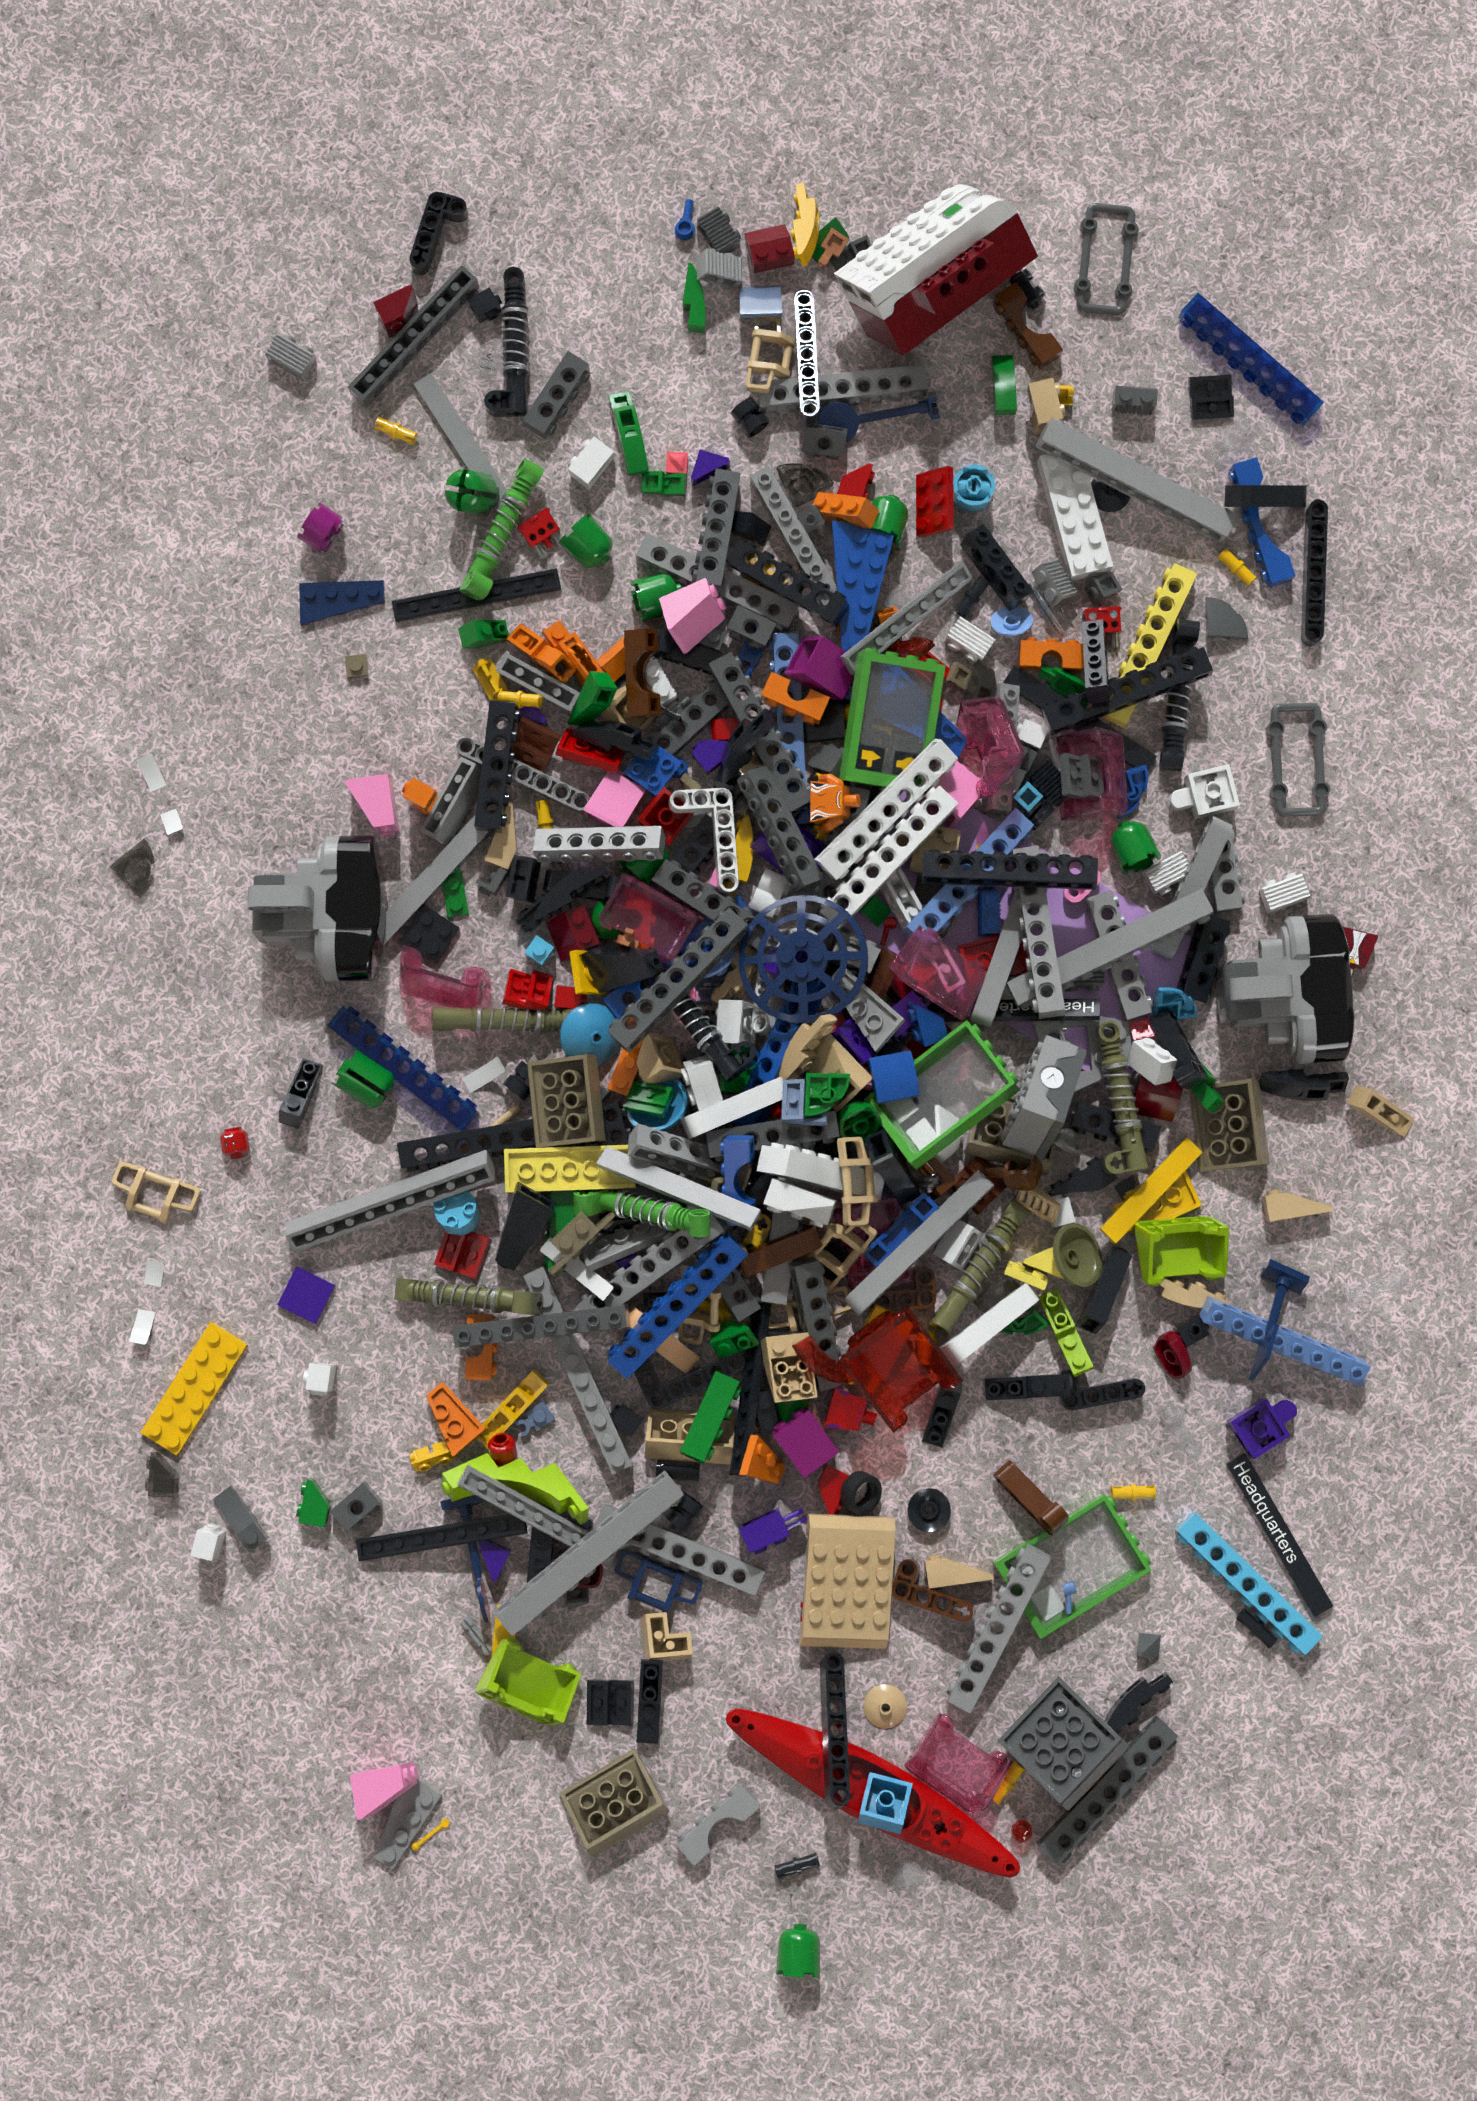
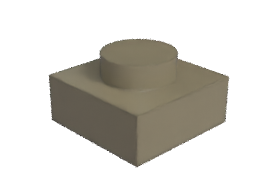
(356, 666)
(958, 676)
(688, 783)

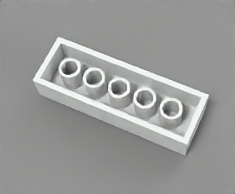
(1075, 518)
(813, 1169)

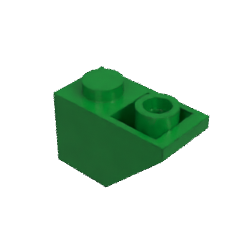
(483, 633)
(732, 1339)
(315, 1505)

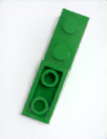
(629, 433)

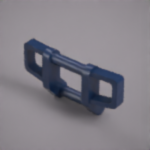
(647, 1563)

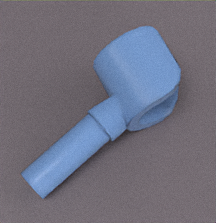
(1068, 1589)

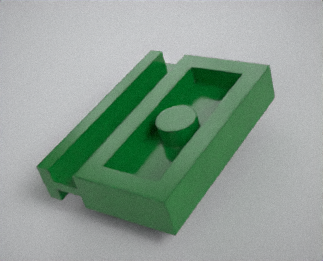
(649, 1099)

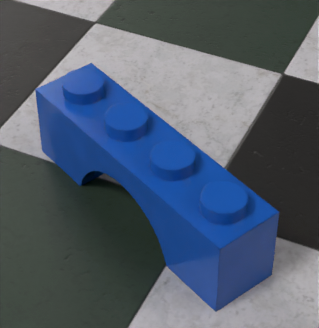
(737, 1152)
(911, 1219)

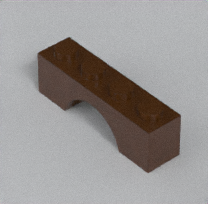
(1041, 347)
(639, 647)

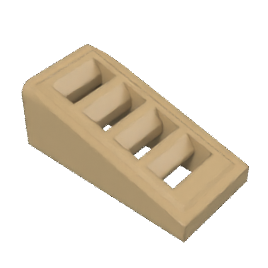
(1026, 1199)

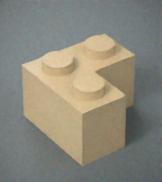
(1044, 403)
(659, 1643)

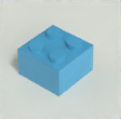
(885, 1803)

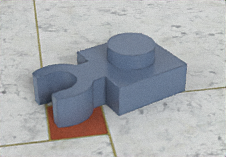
(537, 1417)

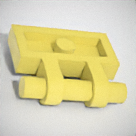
(1026, 1275)

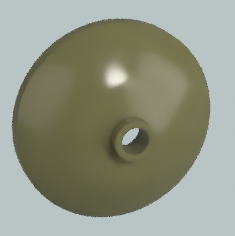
(1077, 1255)

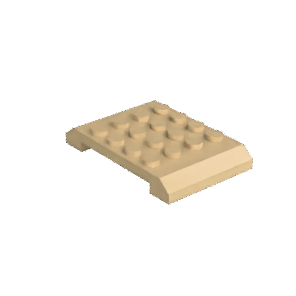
(848, 1581)

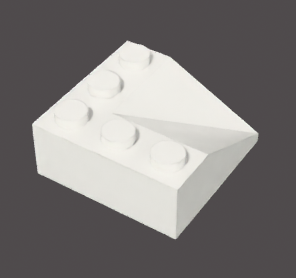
(800, 1202)

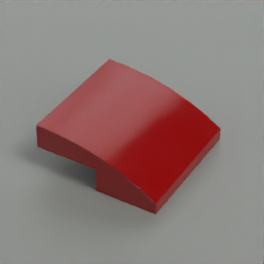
(527, 990)
(463, 1253)

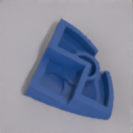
(1135, 783)

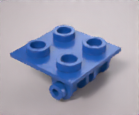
(655, 772)

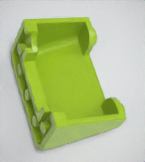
(1182, 1248)
(528, 1684)

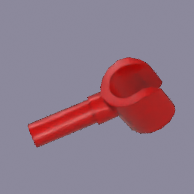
(889, 922)

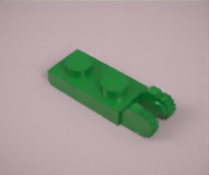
(455, 895)

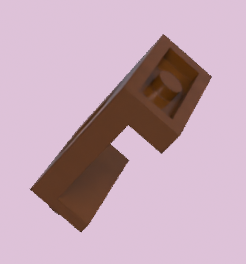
(945, 1179)

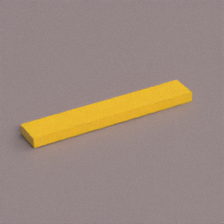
(1150, 1190)

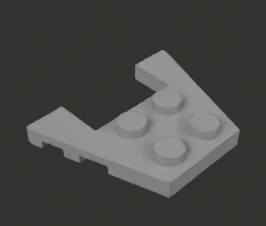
(1095, 1074)

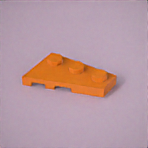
(454, 1419)
(761, 1462)

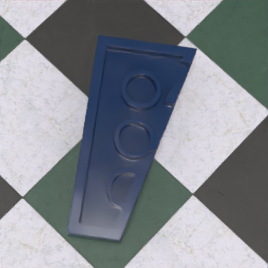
(331, 599)

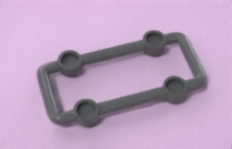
(1083, 285)
(1279, 789)

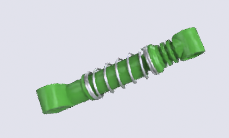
(487, 557)
(626, 1205)

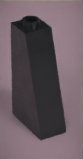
(621, 965)
(892, 1167)
(523, 1223)
(1104, 1291)

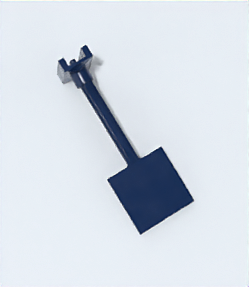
(1285, 1279)

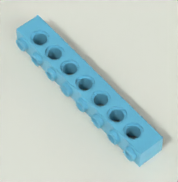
(1307, 1635)

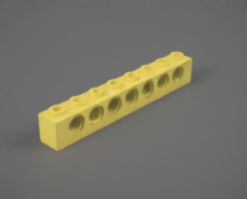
(1183, 579)

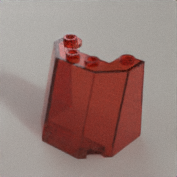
(896, 1364)

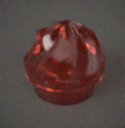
(1021, 1831)

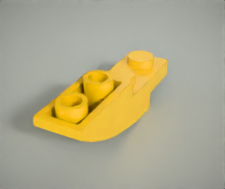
(805, 226)
(743, 851)

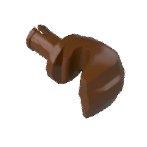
(1017, 1177)

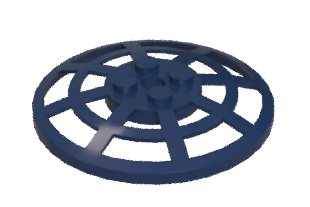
(808, 971)

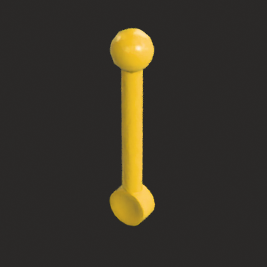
(444, 1824)

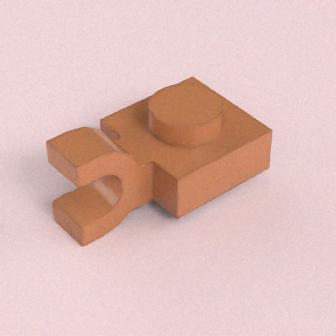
(833, 246)
(628, 940)

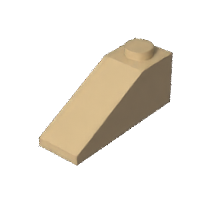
(504, 844)
(1380, 1110)
(1287, 1206)
(947, 1572)

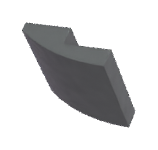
(1081, 776)

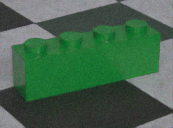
(560, 1218)
(709, 1418)

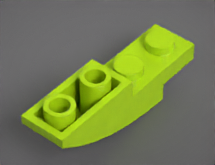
(1065, 1333)

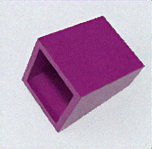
(820, 667)
(804, 1441)

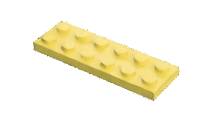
(561, 1169)

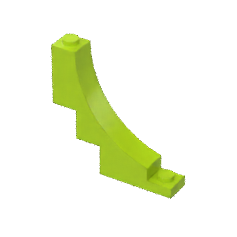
(545, 1485)

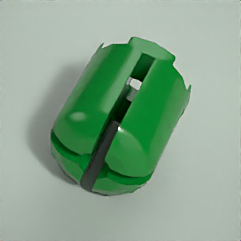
(468, 483)
(358, 1088)

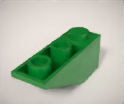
(593, 699)

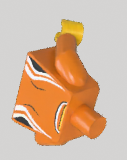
(830, 803)

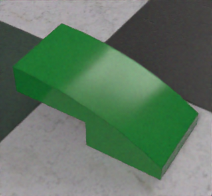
(664, 483)

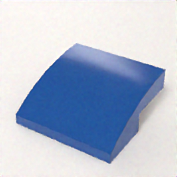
(894, 1077)

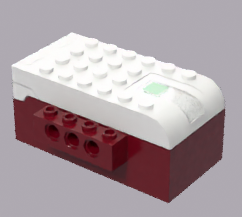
(935, 266)

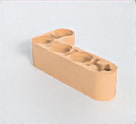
(671, 1348)

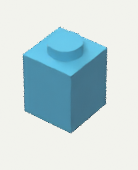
(1027, 796)
(539, 951)

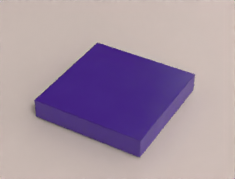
(306, 1295)

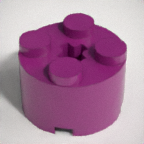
(320, 527)

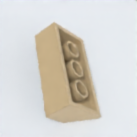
(668, 1432)

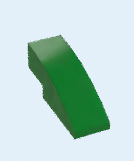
(694, 301)
(1004, 385)
(1207, 1094)

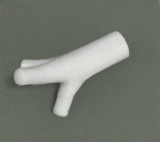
(1053, 754)

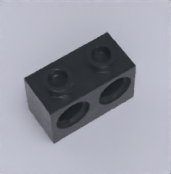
(523, 879)
(619, 1124)

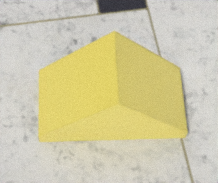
(1044, 1262)

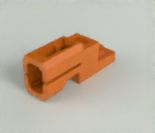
(573, 648)
(541, 652)

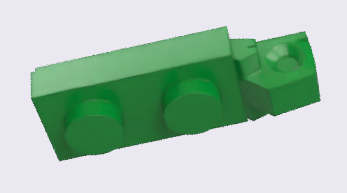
(1062, 681)

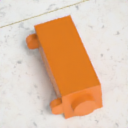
(614, 660)

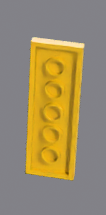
(194, 1388)

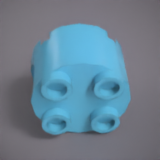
(973, 488)
(458, 1213)

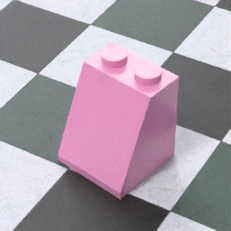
(692, 613)
(961, 786)
(377, 801)
(615, 801)
(381, 1786)

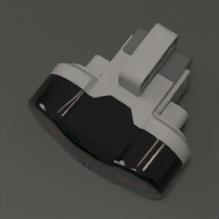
(327, 908)
(1294, 990)

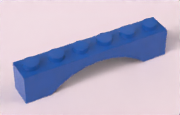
(1274, 563)

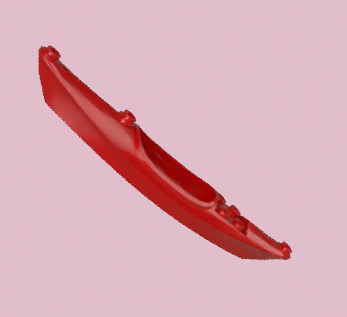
(800, 1755)

